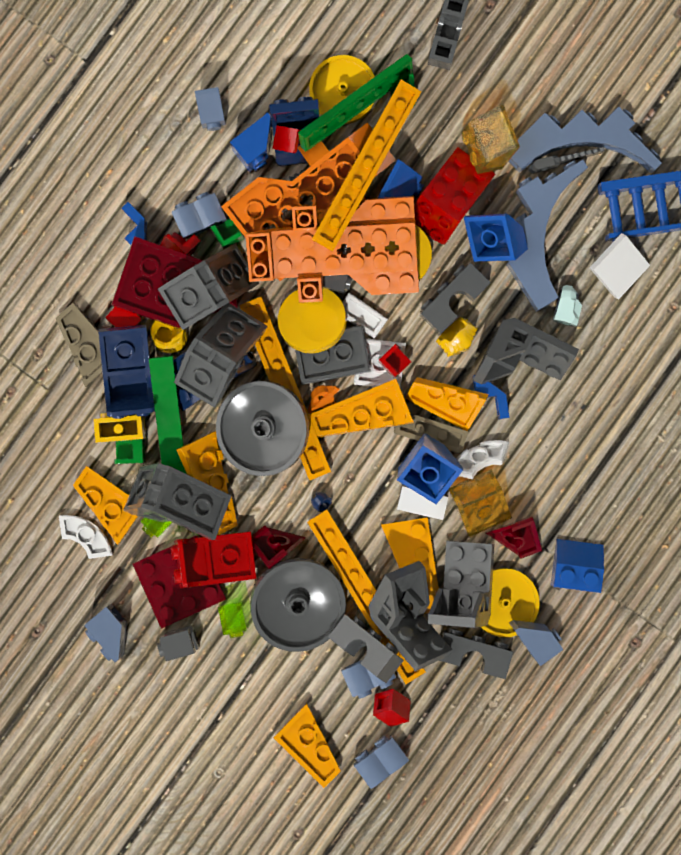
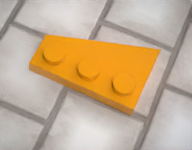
(106, 502)
(308, 746)

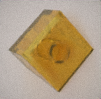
(490, 140)
(480, 503)

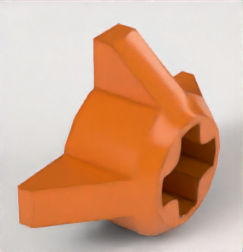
(322, 397)

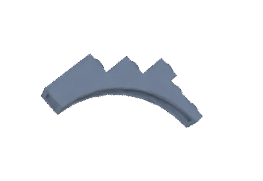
(612, 134)
(539, 199)

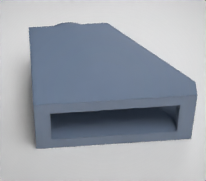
(210, 108)
(538, 640)

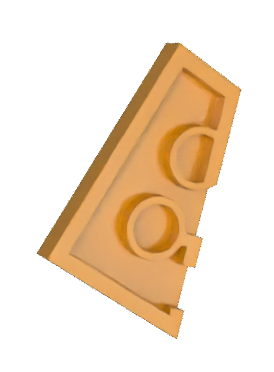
(447, 401)

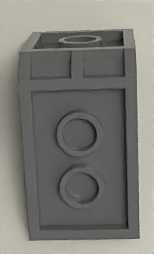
(207, 286)
(525, 344)
(218, 353)
(176, 497)
(467, 586)
(399, 613)

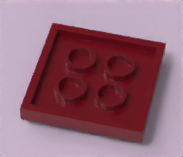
(144, 272)
(166, 598)

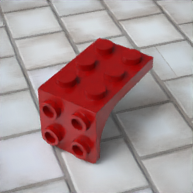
(450, 196)
(213, 561)

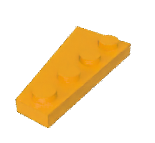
(369, 410)
(204, 463)
(412, 543)

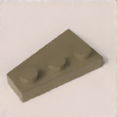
(83, 342)

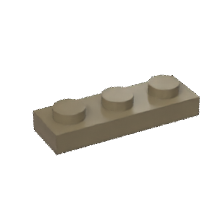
(450, 436)

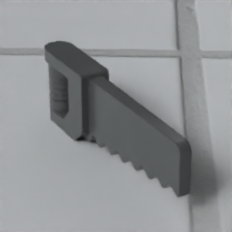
(553, 161)

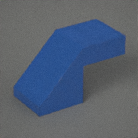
(141, 229)
(500, 397)

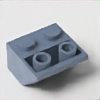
(109, 631)

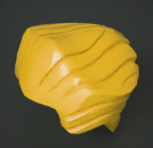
(457, 337)
(168, 338)

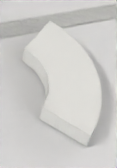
(481, 456)
(86, 534)

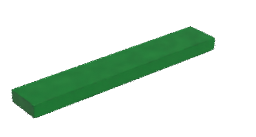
(355, 103)
(167, 410)

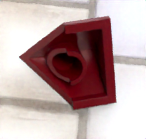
(518, 537)
(274, 544)

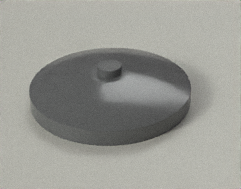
(262, 428)
(297, 604)

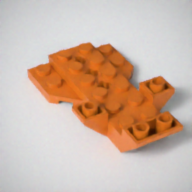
(267, 197)
(294, 254)

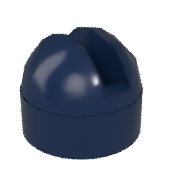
(321, 501)

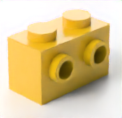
(112, 429)

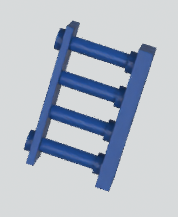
(635, 187)

